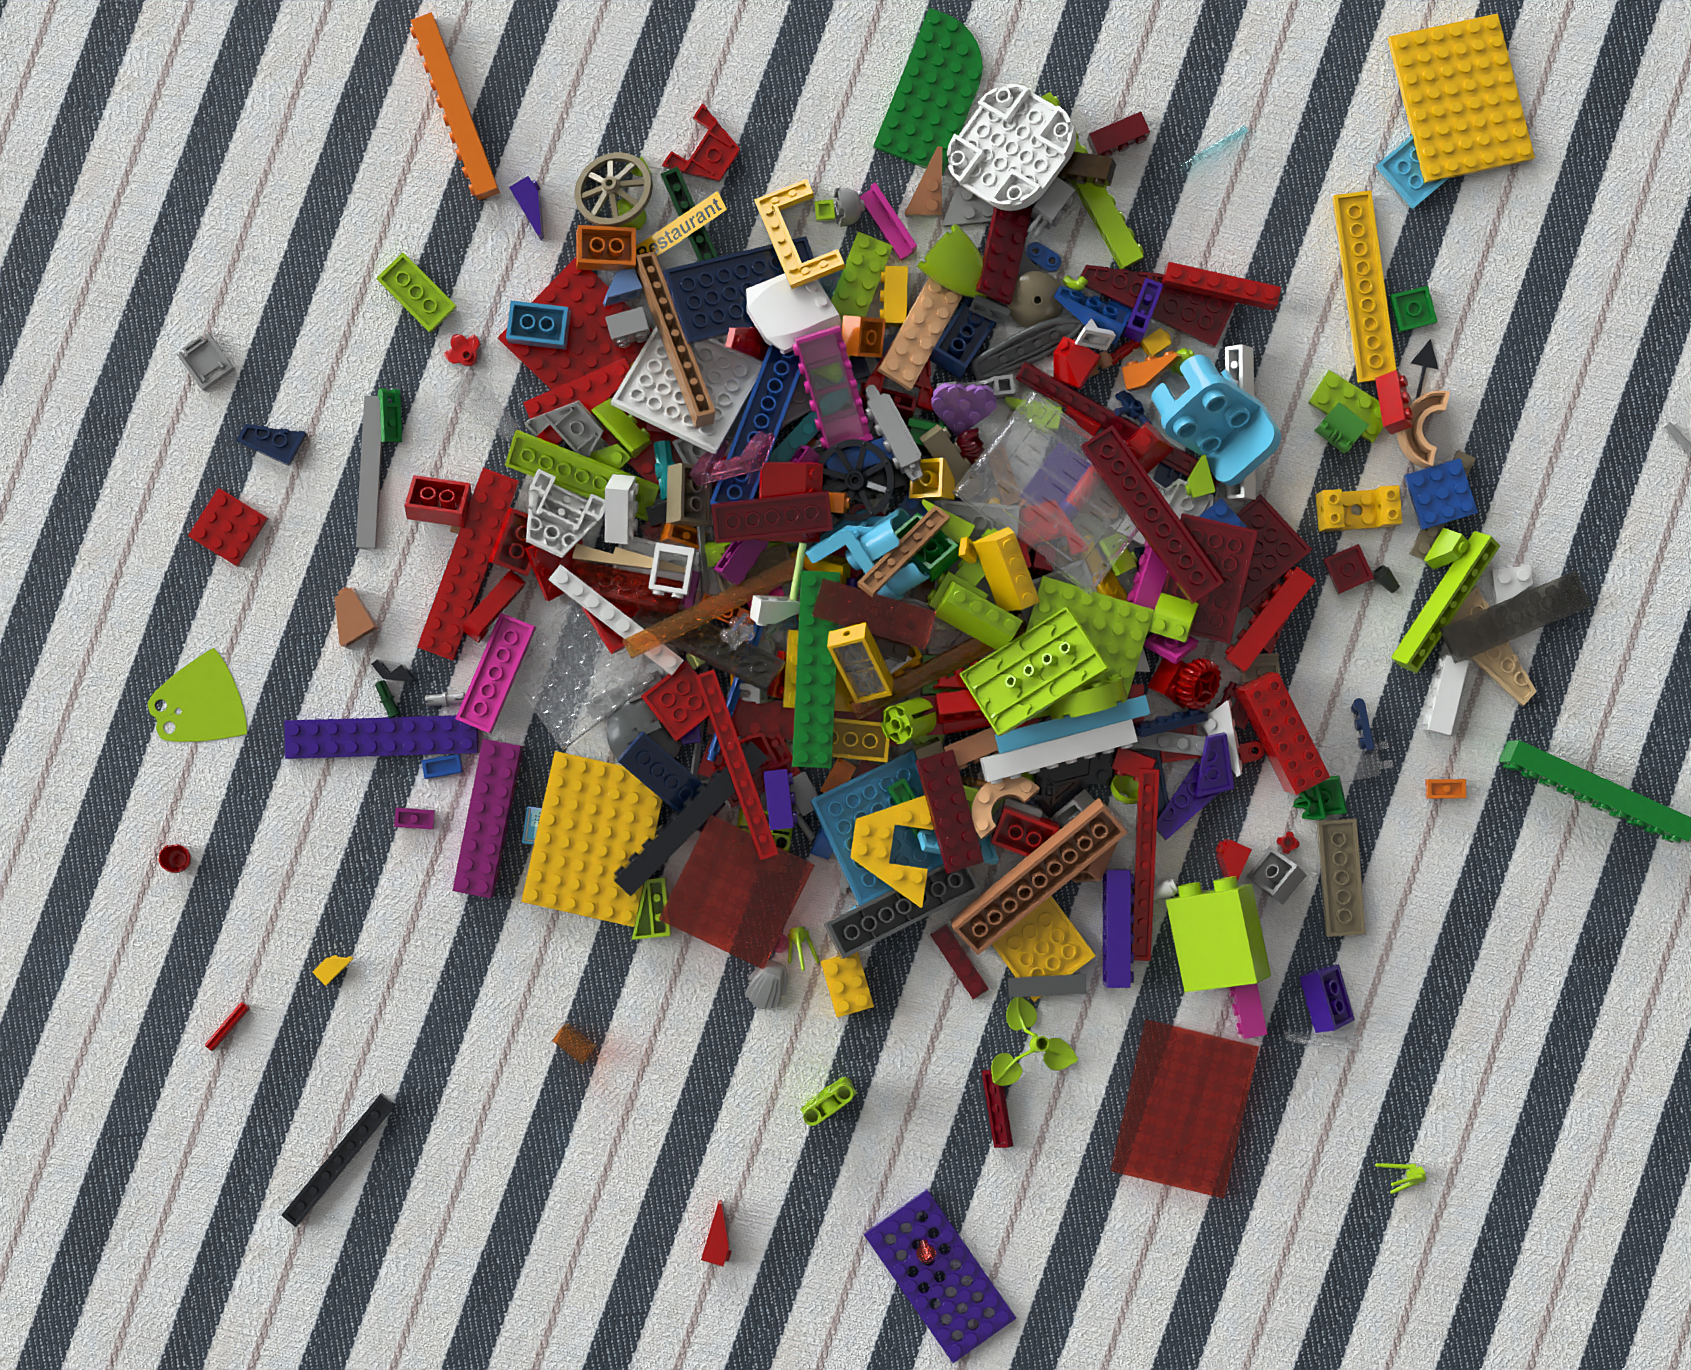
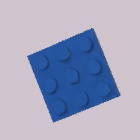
(1440, 494)

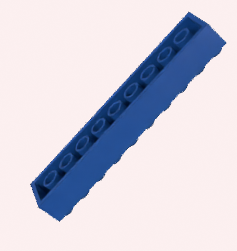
(764, 413)

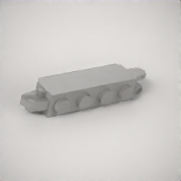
(894, 432)

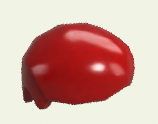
(174, 858)

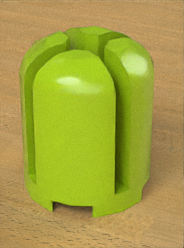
(903, 714)

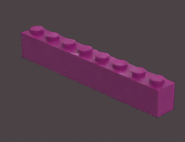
(744, 554)

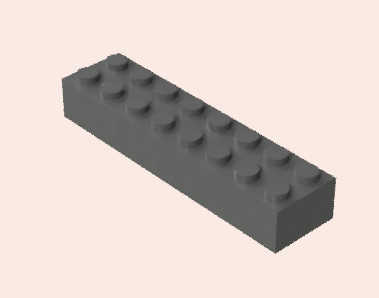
(894, 911)

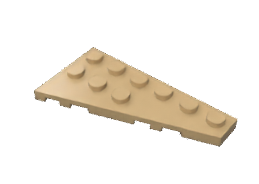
(1499, 662)

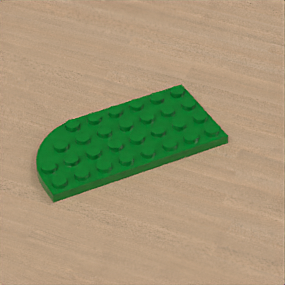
(932, 92)

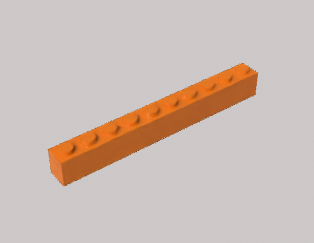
(455, 106)

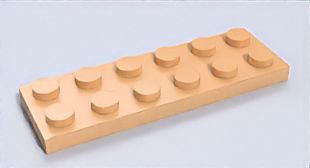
(919, 334)

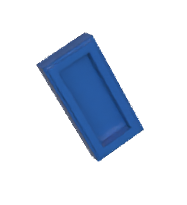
(442, 766)

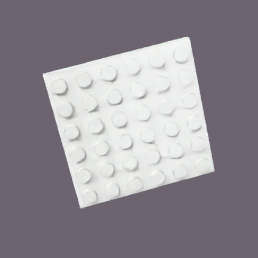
(654, 394)

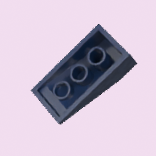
(961, 340)

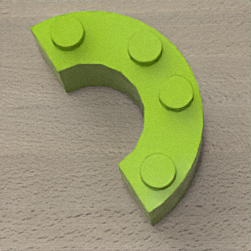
(1091, 699)

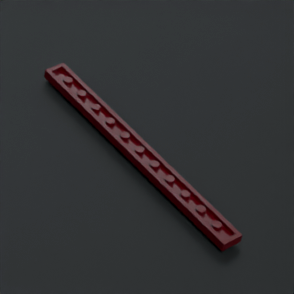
(1068, 396)

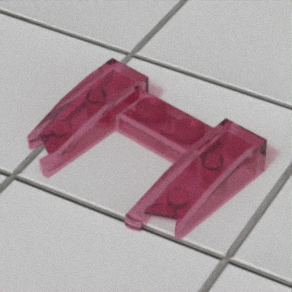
(712, 468)

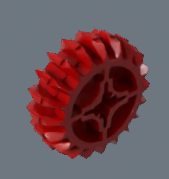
(1198, 683)

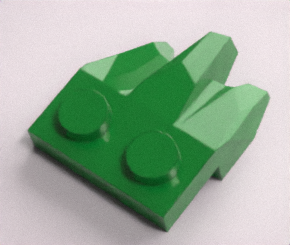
(1322, 799)

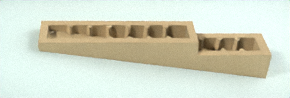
(623, 558)

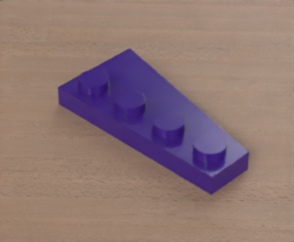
(1182, 805)

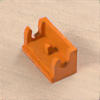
(840, 773)

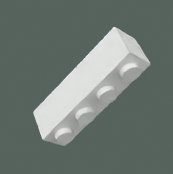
(1445, 695)

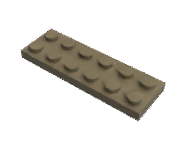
(1341, 877)

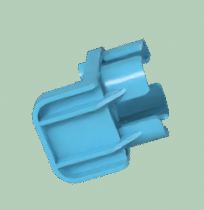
(1218, 421)
(867, 544)

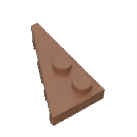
(928, 195)

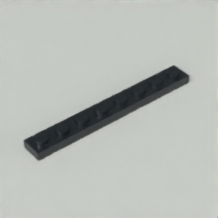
(338, 1160)

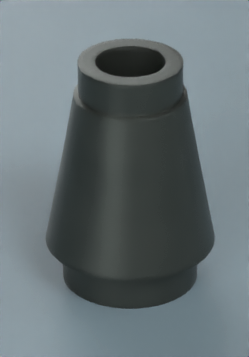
(1386, 578)

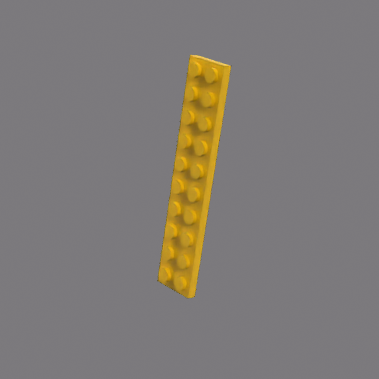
(1364, 285)

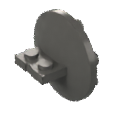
(628, 723)

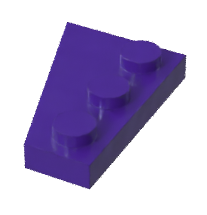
(1215, 766)

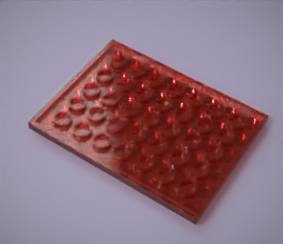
(1184, 1108)

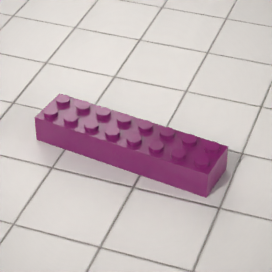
(488, 818)

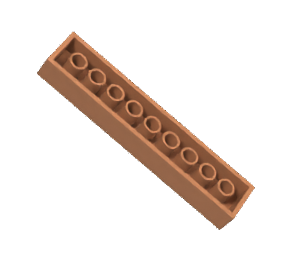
(1038, 876)

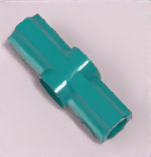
(663, 459)

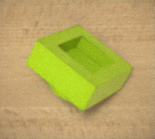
(824, 210)

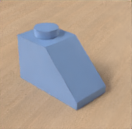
(623, 287)

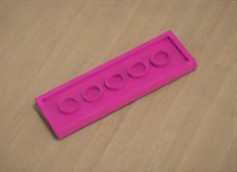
(496, 673)

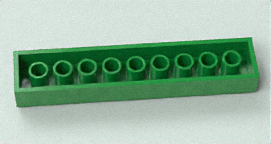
(814, 679)
(1596, 790)

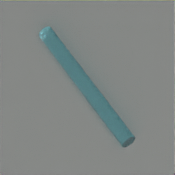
(1213, 148)

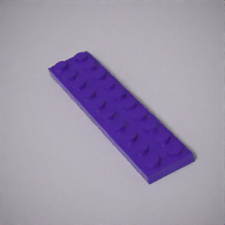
(378, 737)

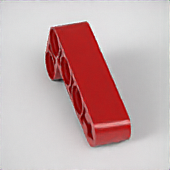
(493, 604)

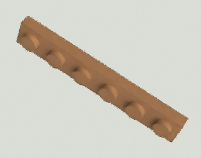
(907, 548)

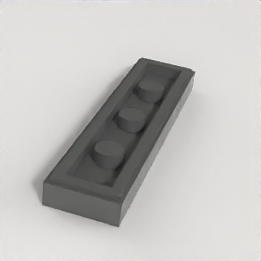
(1047, 985)

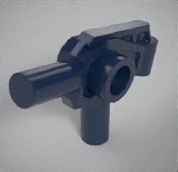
(1131, 407)

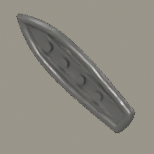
(1027, 345)

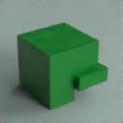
(920, 427)

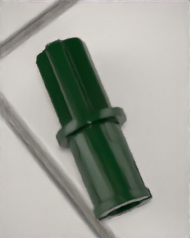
(387, 699)

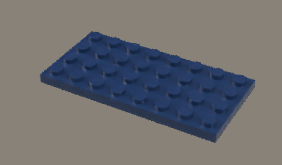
(713, 291)

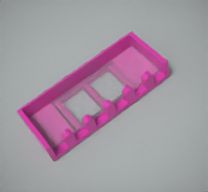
(831, 387)

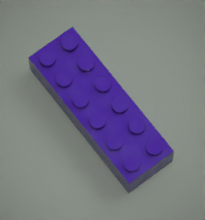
(1117, 928)

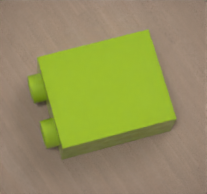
(1218, 935)

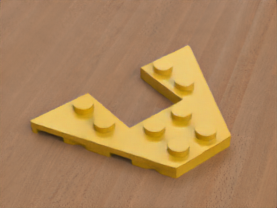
(874, 841)

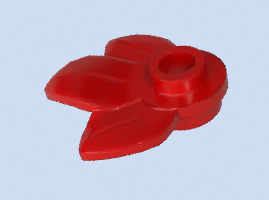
(461, 348)

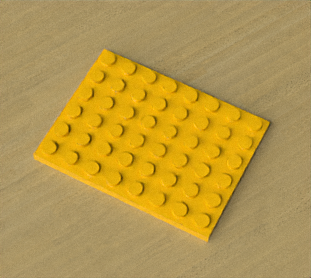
(1461, 98)
(586, 830)

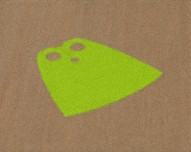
(207, 702)

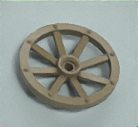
(613, 187)

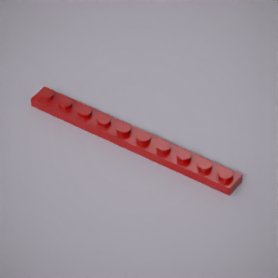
(737, 764)
(1145, 862)

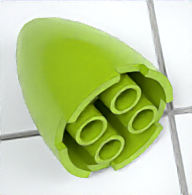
(954, 263)

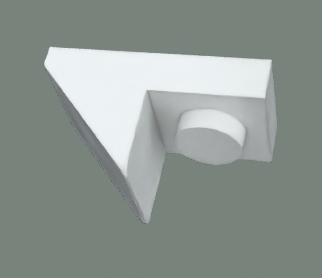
(1095, 337)

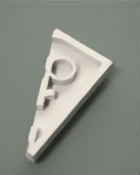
(1221, 721)

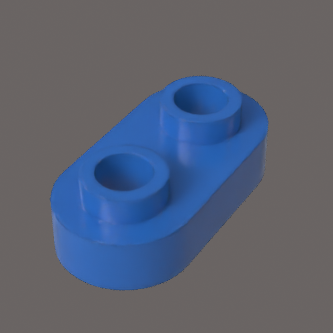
(1041, 259)

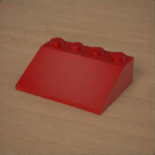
(791, 479)

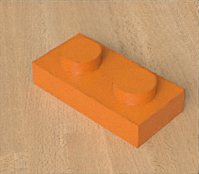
(1445, 788)

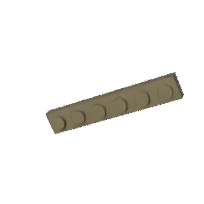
(1428, 536)

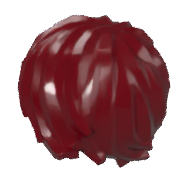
(970, 444)

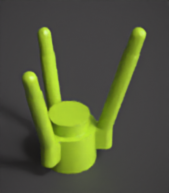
(797, 936)
(1414, 1175)

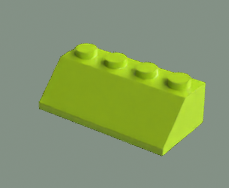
(977, 616)

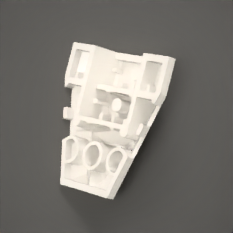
(558, 516)

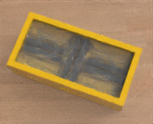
(860, 663)

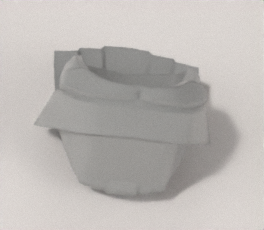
(767, 985)

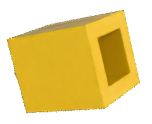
(1156, 342)

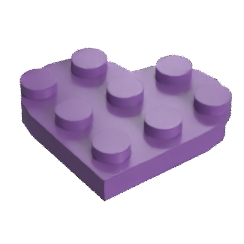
(963, 406)

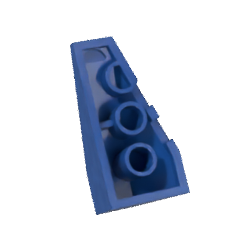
(1105, 315)

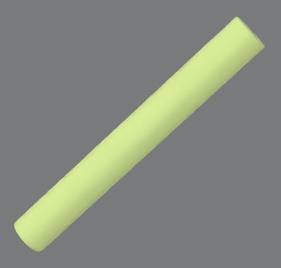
(797, 571)

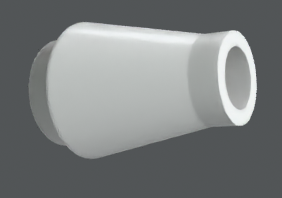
(1165, 889)

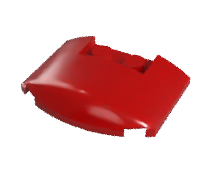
(778, 758)

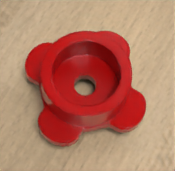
(1286, 848)

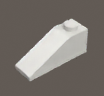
(773, 609)

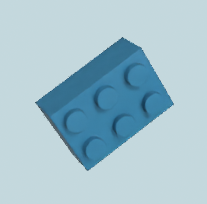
(538, 325)

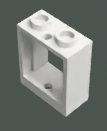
(673, 550)

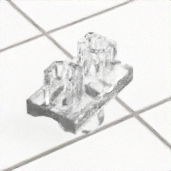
(740, 631)

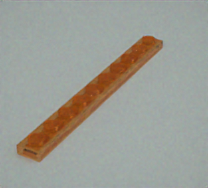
(710, 608)
(930, 671)

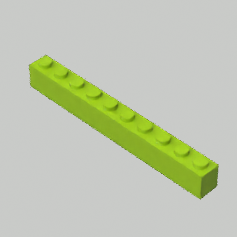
(1105, 215)

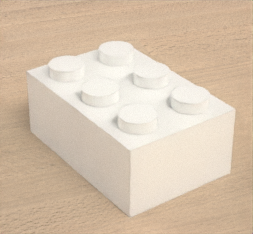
(620, 508)

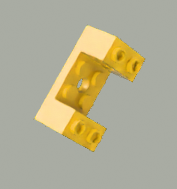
(1378, 509)

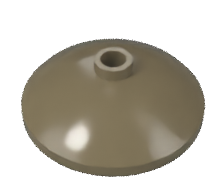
(1028, 286)

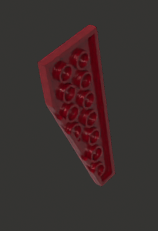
(1184, 311)

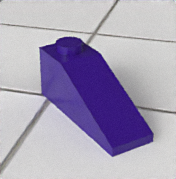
(529, 199)
(1143, 310)

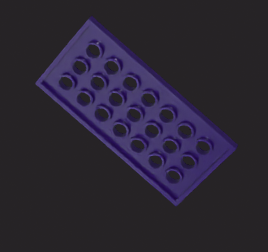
(969, 1267)

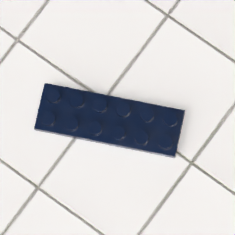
(660, 772)

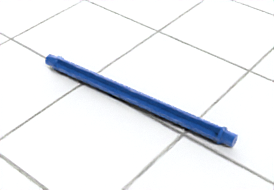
(733, 696)

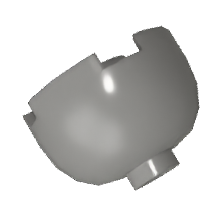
(847, 207)

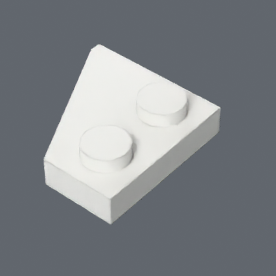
(1510, 582)

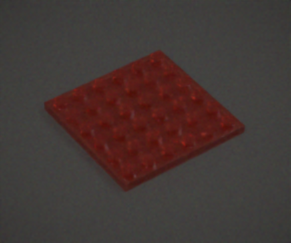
(733, 895)

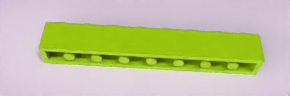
(1445, 602)

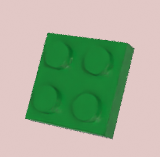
(1413, 309)

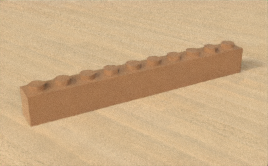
(673, 339)

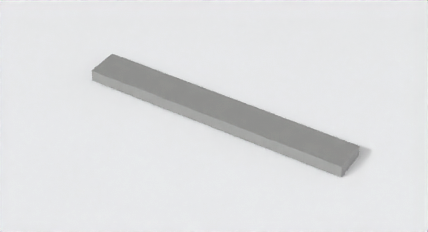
(369, 475)

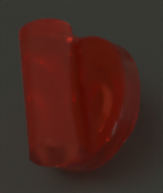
(925, 1252)

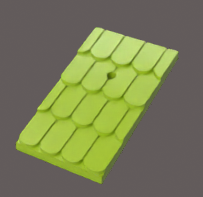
(1034, 671)

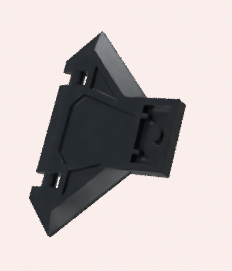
(1070, 779)

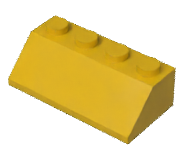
(1006, 570)

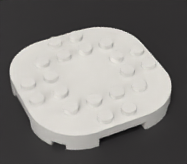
(1011, 148)

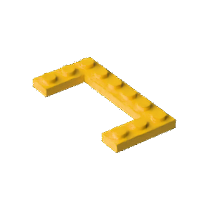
(795, 271)

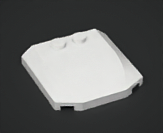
(789, 313)

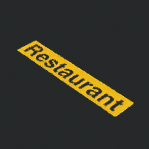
(683, 226)

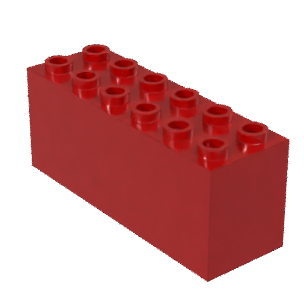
(1282, 733)

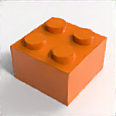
(863, 335)

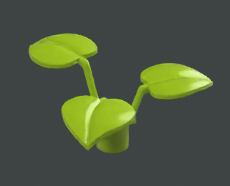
(1057, 1052)

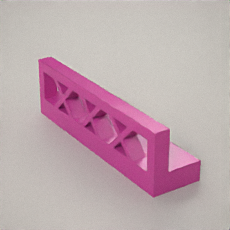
(888, 222)

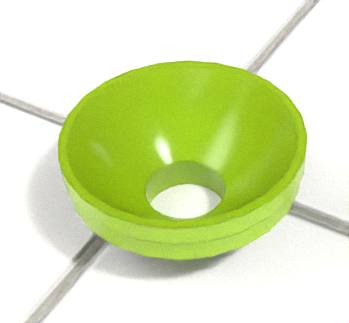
(1127, 786)

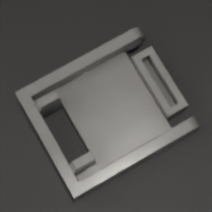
(205, 358)

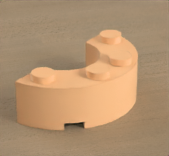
(1412, 440)
(990, 794)

